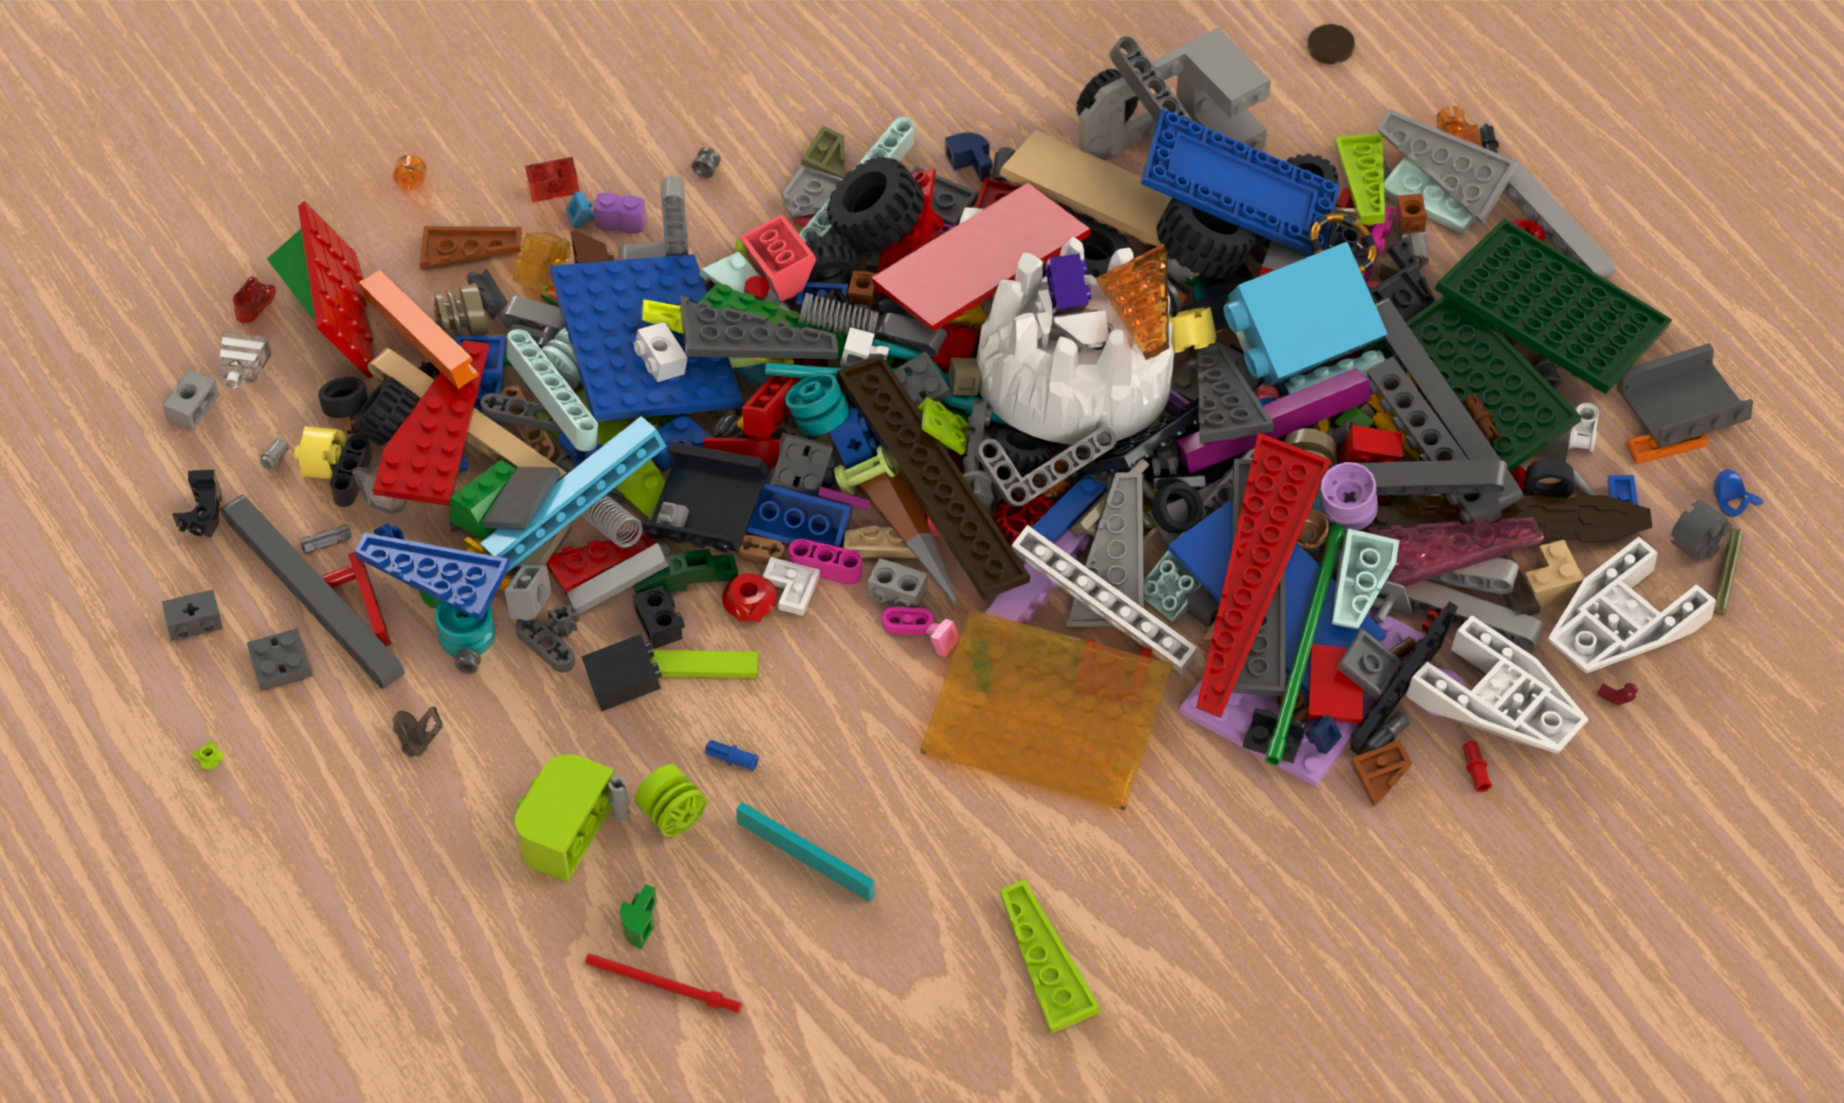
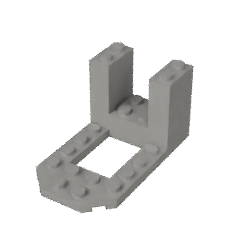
(1212, 85)

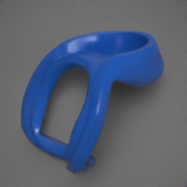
(1729, 486)

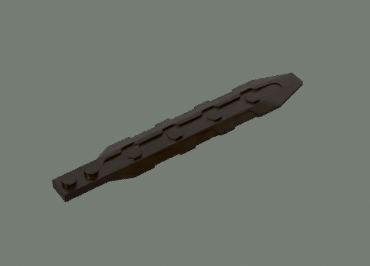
(1559, 518)

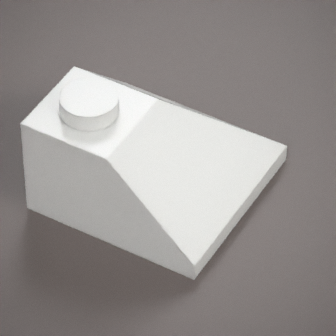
(1084, 326)

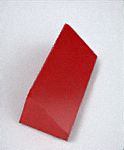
(760, 448)

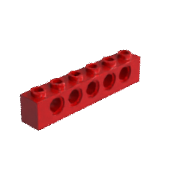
(768, 406)

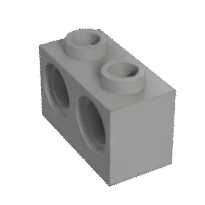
(897, 584)

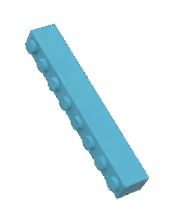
(579, 491)

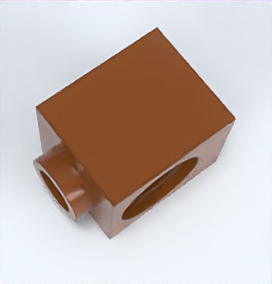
(1411, 213)
(861, 289)

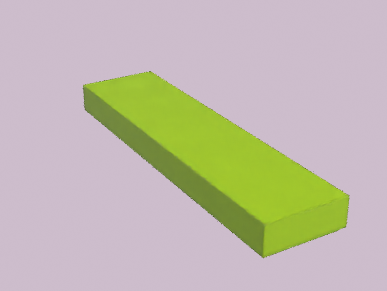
(707, 663)

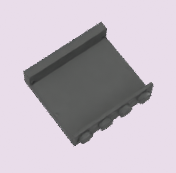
(1682, 396)

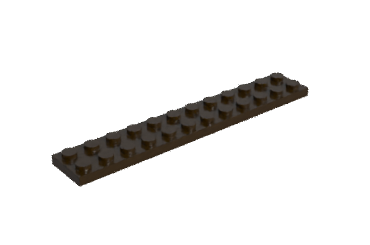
(933, 478)

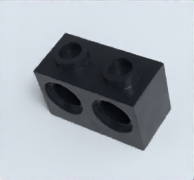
(659, 622)

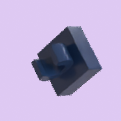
(1324, 734)

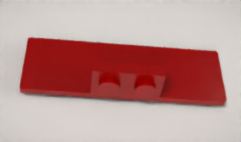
(924, 231)

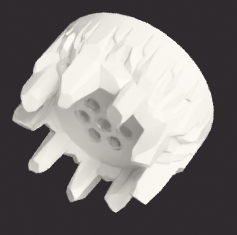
(1067, 387)

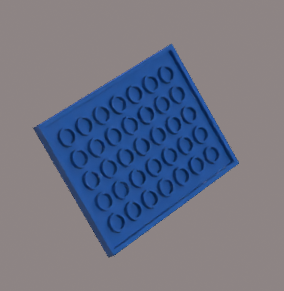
(602, 320)

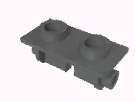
(490, 293)

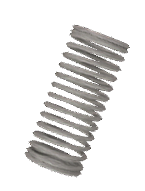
(871, 322)
(590, 517)

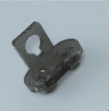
(413, 733)

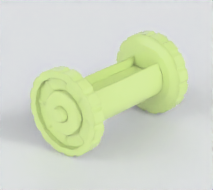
(851, 477)

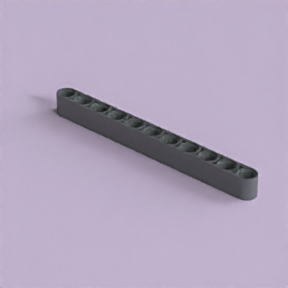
(1155, 102)
(1439, 395)
(312, 591)

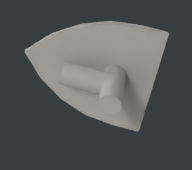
(1391, 597)

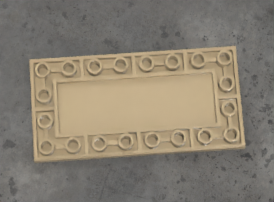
(1088, 185)

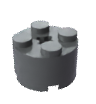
(1700, 531)

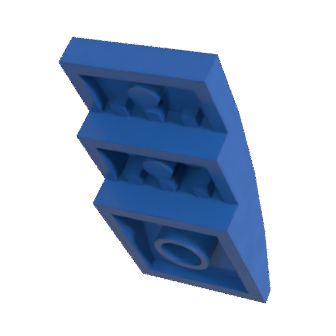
(494, 370)

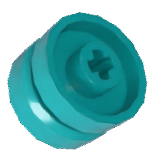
(817, 404)
(461, 631)

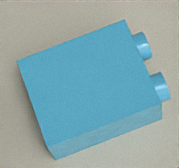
(1304, 315)

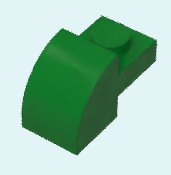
(637, 918)

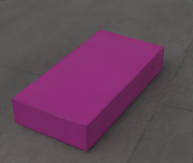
(844, 498)

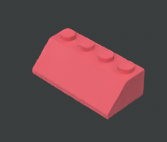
(779, 256)

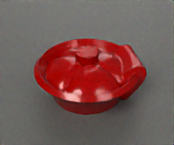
(749, 597)

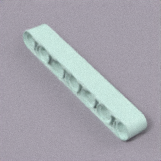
(552, 390)

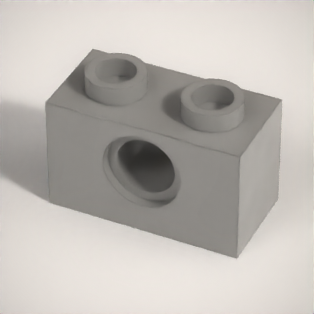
(190, 400)
(528, 592)

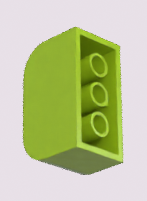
(562, 814)

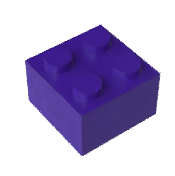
(1067, 283)

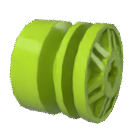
(670, 800)

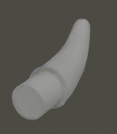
(1581, 485)

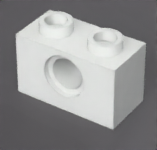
(660, 352)

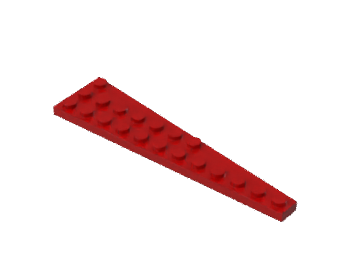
(1271, 518)

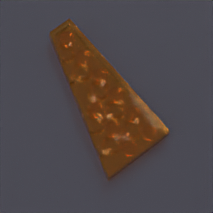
(1141, 299)

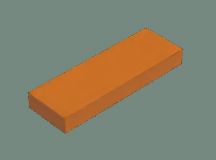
(1645, 448)

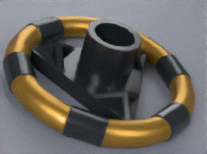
(1340, 235)

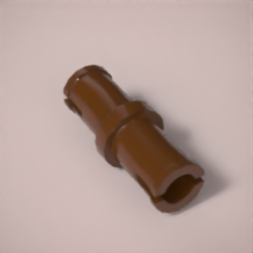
(1481, 418)

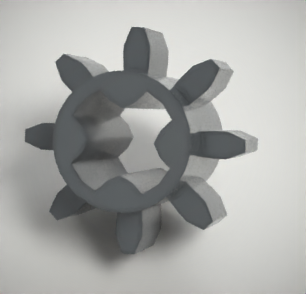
(562, 620)

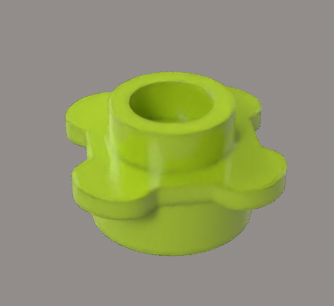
(211, 761)

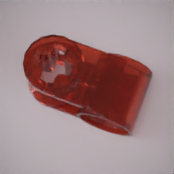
(252, 299)

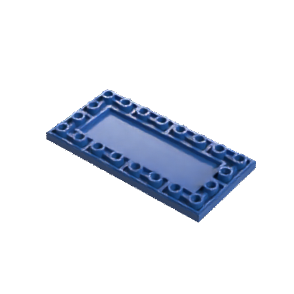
(1237, 182)
(1206, 555)

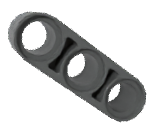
(910, 334)

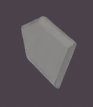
(808, 191)

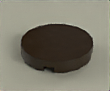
(1331, 43)

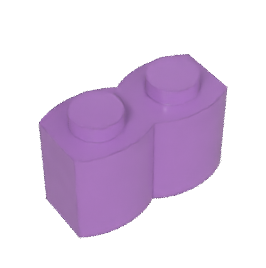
(621, 213)

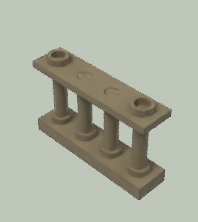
(1088, 523)

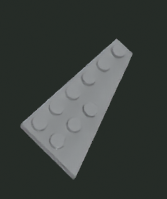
(1460, 168)
(1116, 549)

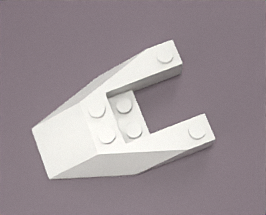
(1615, 623)
(1513, 699)

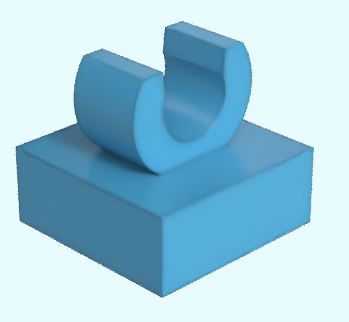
(579, 210)

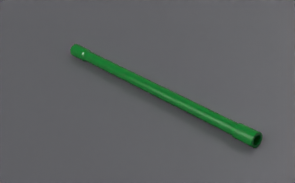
(1278, 741)

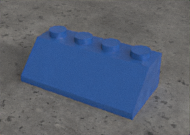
(797, 515)

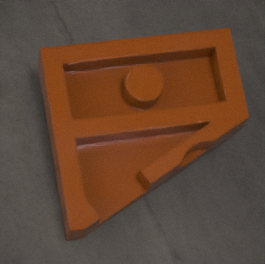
(1381, 769)

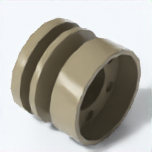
(461, 312)
(1314, 442)

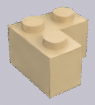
(1556, 577)

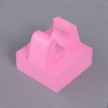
(943, 637)

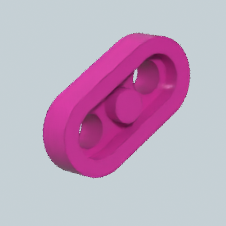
(907, 620)

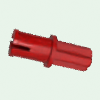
(1476, 766)

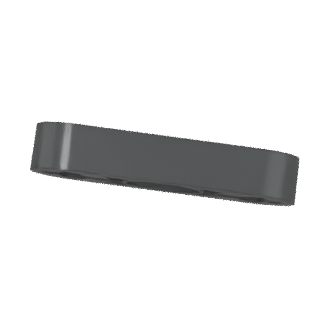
(547, 654)

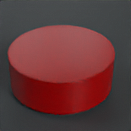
(757, 287)

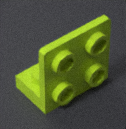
(944, 425)

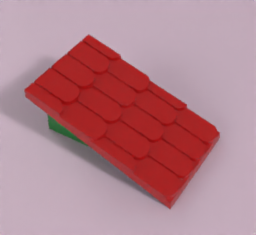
(325, 281)

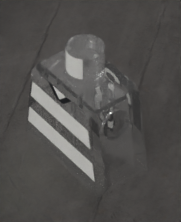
(242, 357)

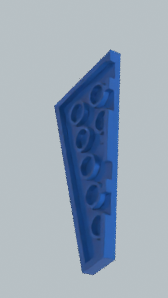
(448, 574)

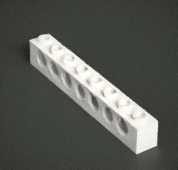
(1104, 599)

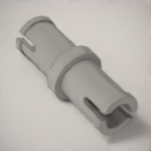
(619, 798)

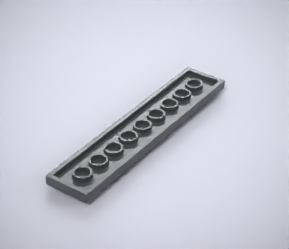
(1265, 664)

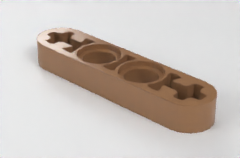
(543, 439)

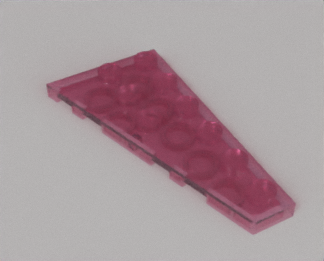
(1448, 546)

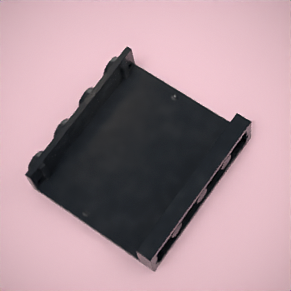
(717, 490)

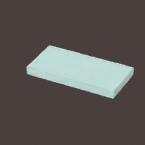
(1438, 204)

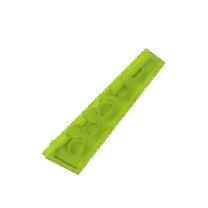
(1363, 170)
(1054, 976)

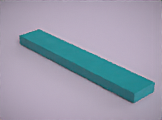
(805, 851)

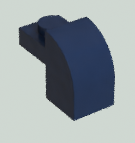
(968, 150)

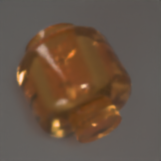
(409, 172)

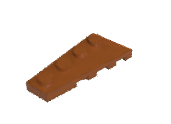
(466, 243)

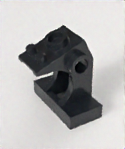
(208, 494)

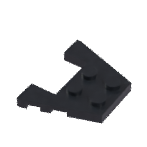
(1406, 288)

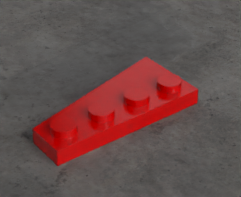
(582, 564)

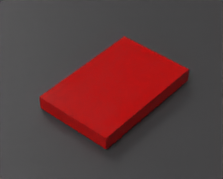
(1330, 690)

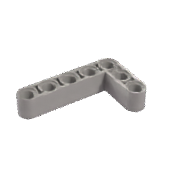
(674, 226)
(1046, 470)

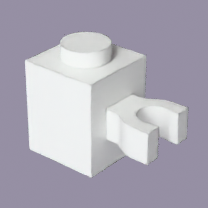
(859, 348)

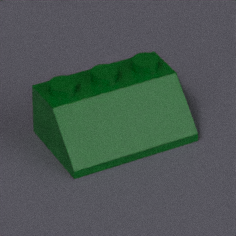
(475, 499)

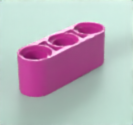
(831, 560)

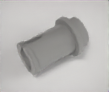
(271, 458)

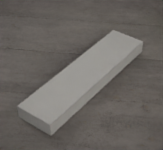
(617, 578)

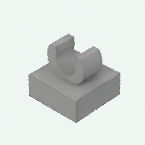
(672, 514)

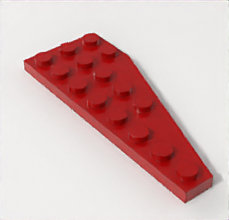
(429, 445)

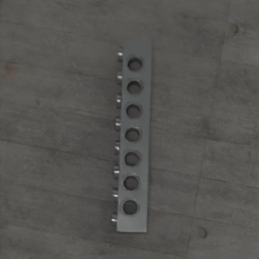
(1390, 375)

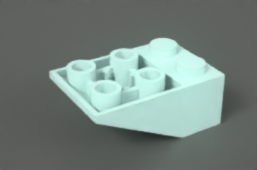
(1169, 587)

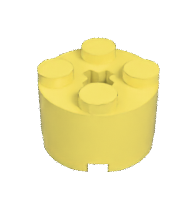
(1192, 328)
(319, 451)

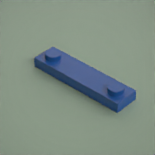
(1070, 508)

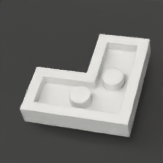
(797, 581)

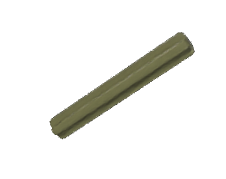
(1728, 571)

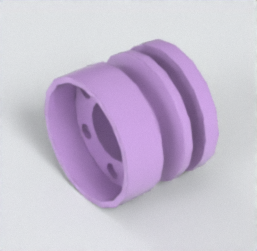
(1349, 496)

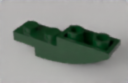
(689, 568)

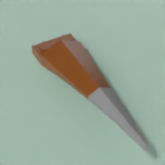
(904, 514)

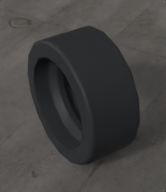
(343, 397)
(1549, 469)
(1161, 514)

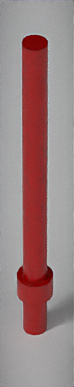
(712, 999)

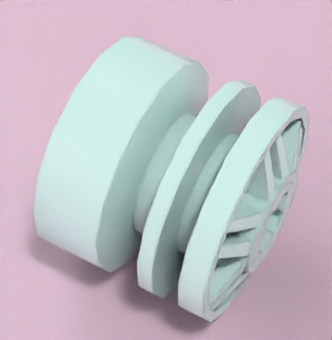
(562, 357)

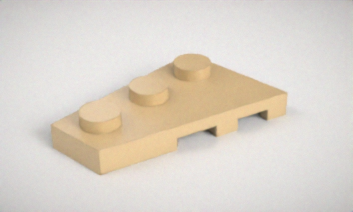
(877, 543)

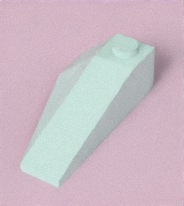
(1361, 573)

